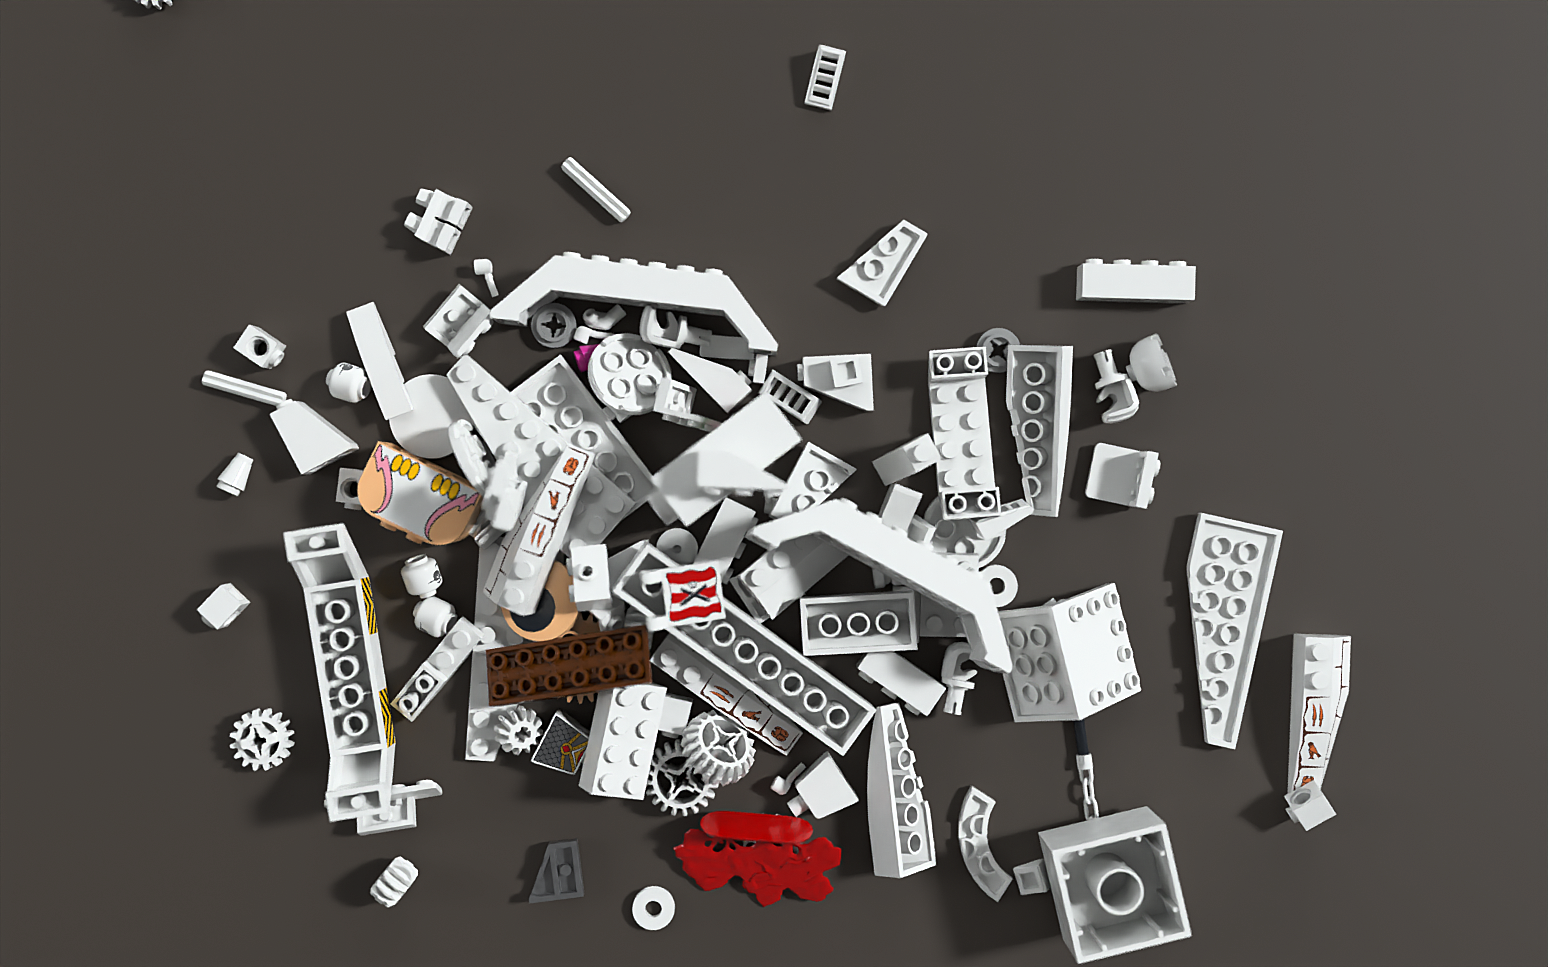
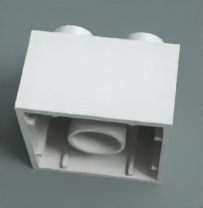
(1114, 884)

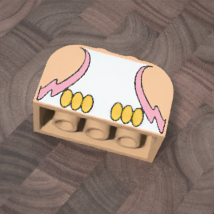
(418, 496)

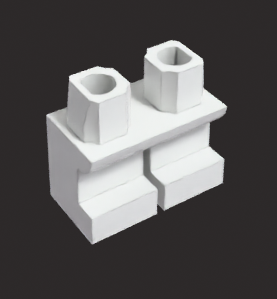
(439, 207)

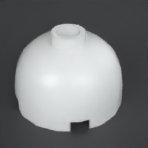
(1151, 365)

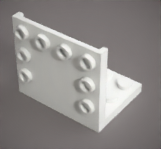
(1068, 657)

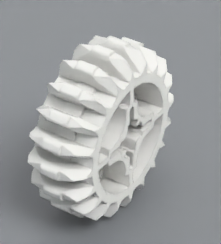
(717, 748)
(670, 770)

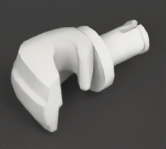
(673, 334)
(1117, 387)
(956, 678)

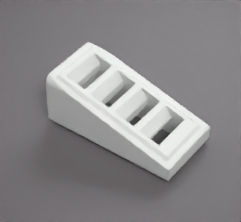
(832, 54)
(810, 409)
(1010, 514)

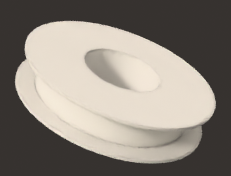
(1009, 580)
(649, 921)

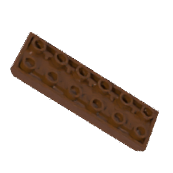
(568, 666)

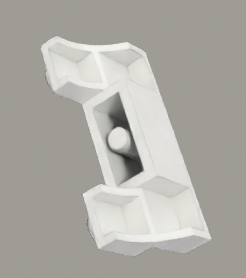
(506, 492)

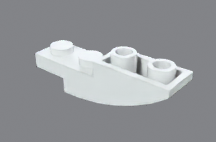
(437, 669)

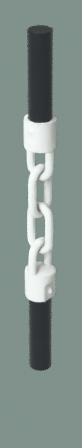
(1084, 762)

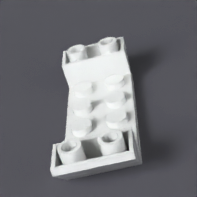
(962, 433)

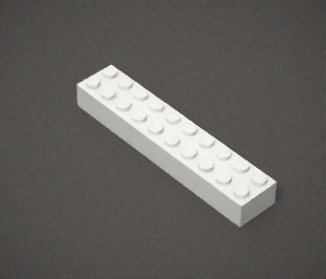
(757, 659)

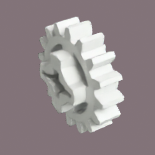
(263, 750)

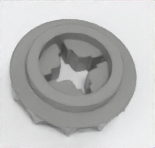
(545, 315)
(997, 336)

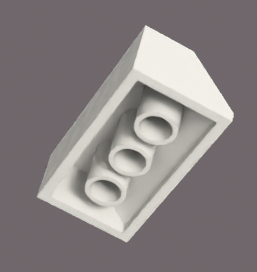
(789, 571)
(858, 623)

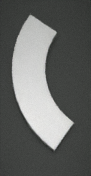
(975, 847)

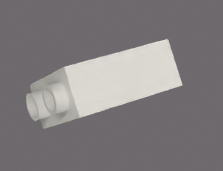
(754, 434)

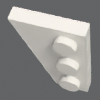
(883, 266)
(811, 481)

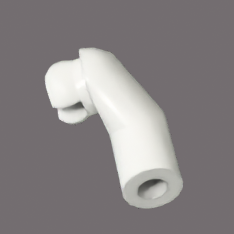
(602, 320)

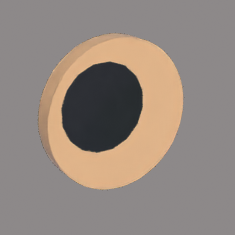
(554, 613)

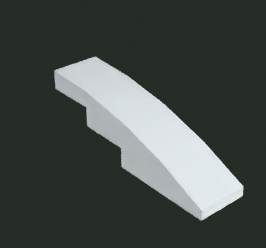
(379, 360)

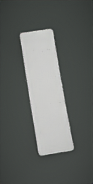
(726, 347)

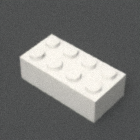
(622, 741)

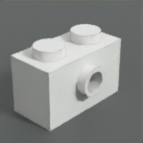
(590, 577)

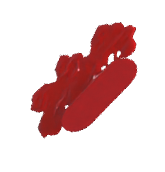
(764, 866)

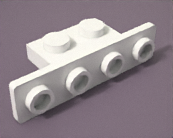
(402, 808)

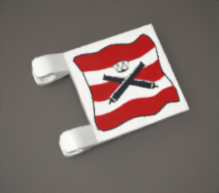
(689, 593)

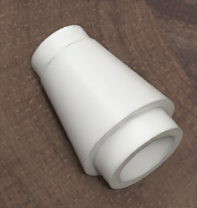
(235, 475)

